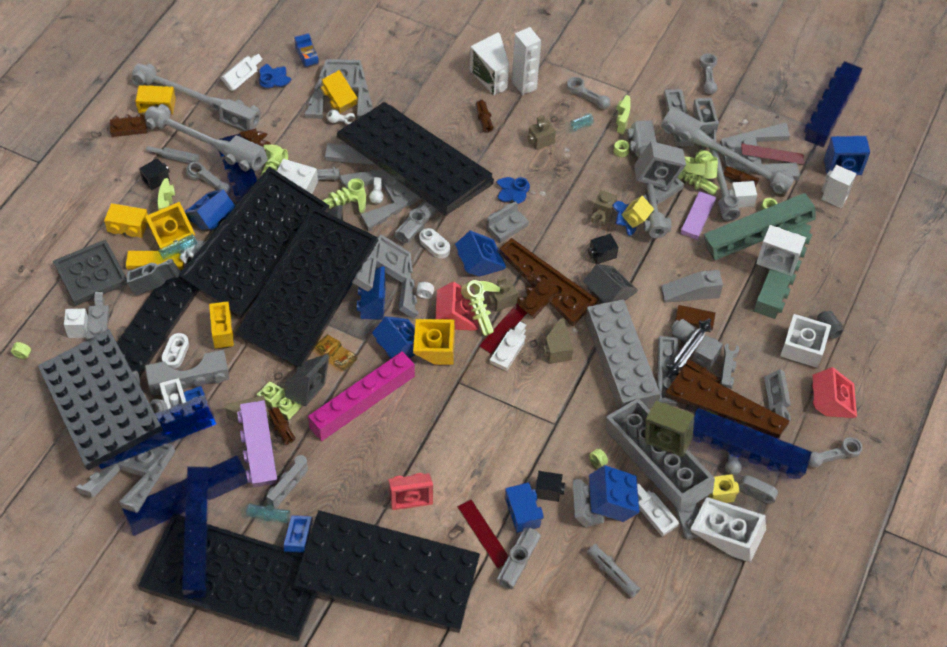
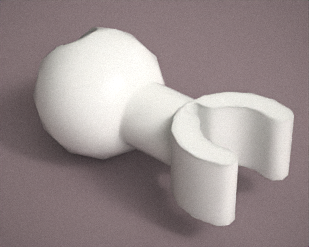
(336, 117)
(376, 195)
(187, 252)

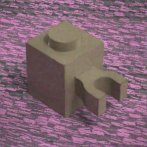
(541, 134)
(603, 207)
(506, 297)

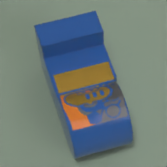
(306, 50)

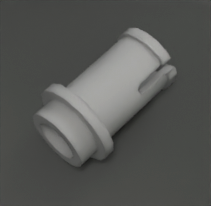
(327, 174)

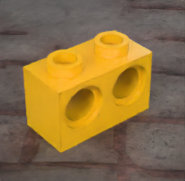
(221, 325)

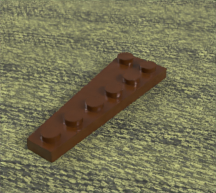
(569, 301)
(709, 395)

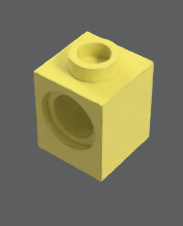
(637, 211)
(728, 483)

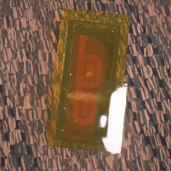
(337, 354)

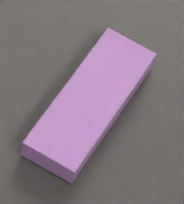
(698, 215)

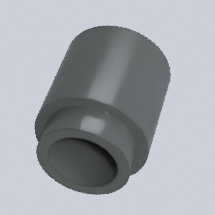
(829, 318)

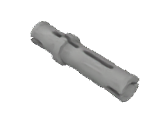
(631, 588)

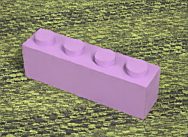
(258, 443)

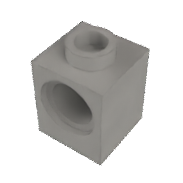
(707, 352)

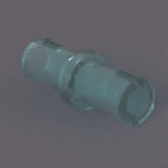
(178, 246)
(268, 513)

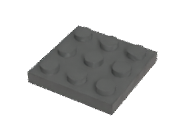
(90, 271)

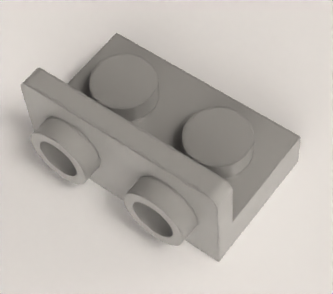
(506, 222)
(582, 505)

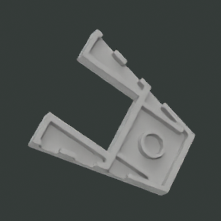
(354, 75)
(773, 133)
(397, 192)
(397, 264)
(148, 465)

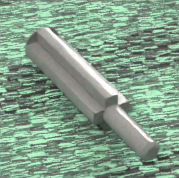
(175, 154)

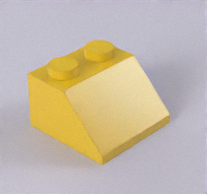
(169, 225)
(435, 340)

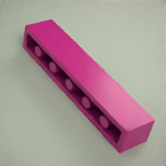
(361, 396)

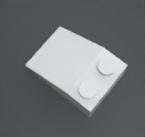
(730, 528)

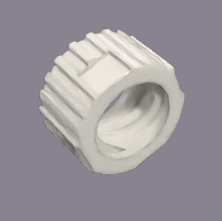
(425, 290)

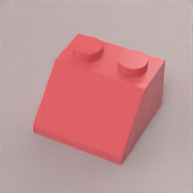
(454, 306)
(834, 394)
(411, 491)

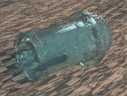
(583, 121)

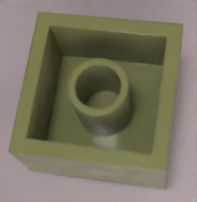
(669, 428)

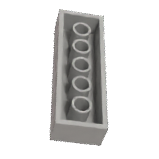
(621, 354)
(678, 477)

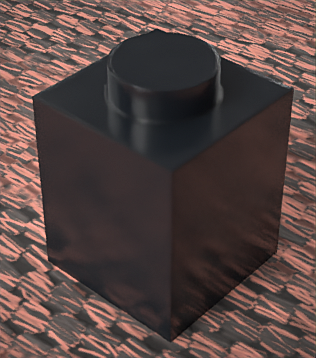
(154, 173)
(603, 249)
(549, 486)

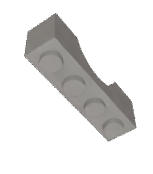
(210, 370)

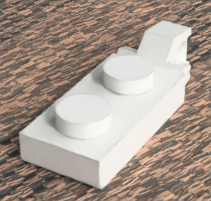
(241, 72)
(509, 347)
(656, 511)

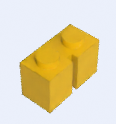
(338, 91)
(152, 95)
(126, 219)

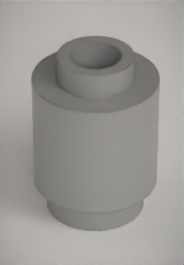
(682, 330)

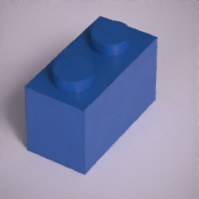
(523, 507)

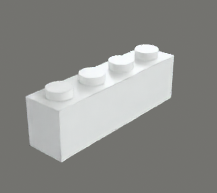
(526, 60)

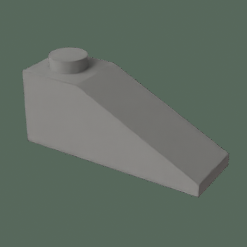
(694, 287)

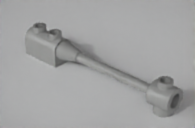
(230, 111)
(690, 130)
(642, 134)
(237, 150)
(728, 203)

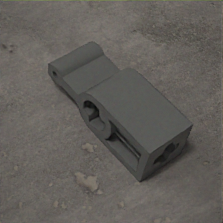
(151, 276)

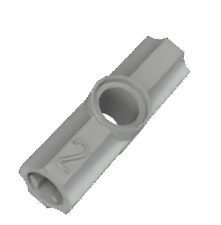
(415, 222)
(513, 568)

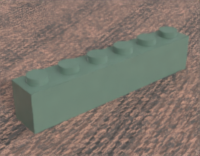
(754, 227)
(777, 283)

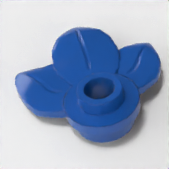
(273, 77)
(513, 189)
(619, 206)

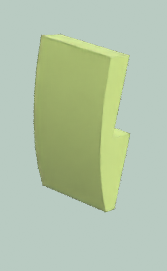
(623, 114)
(165, 194)
(275, 397)

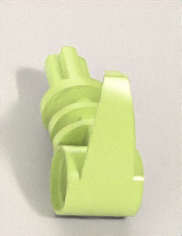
(275, 156)
(705, 165)
(699, 181)
(354, 193)
(476, 301)

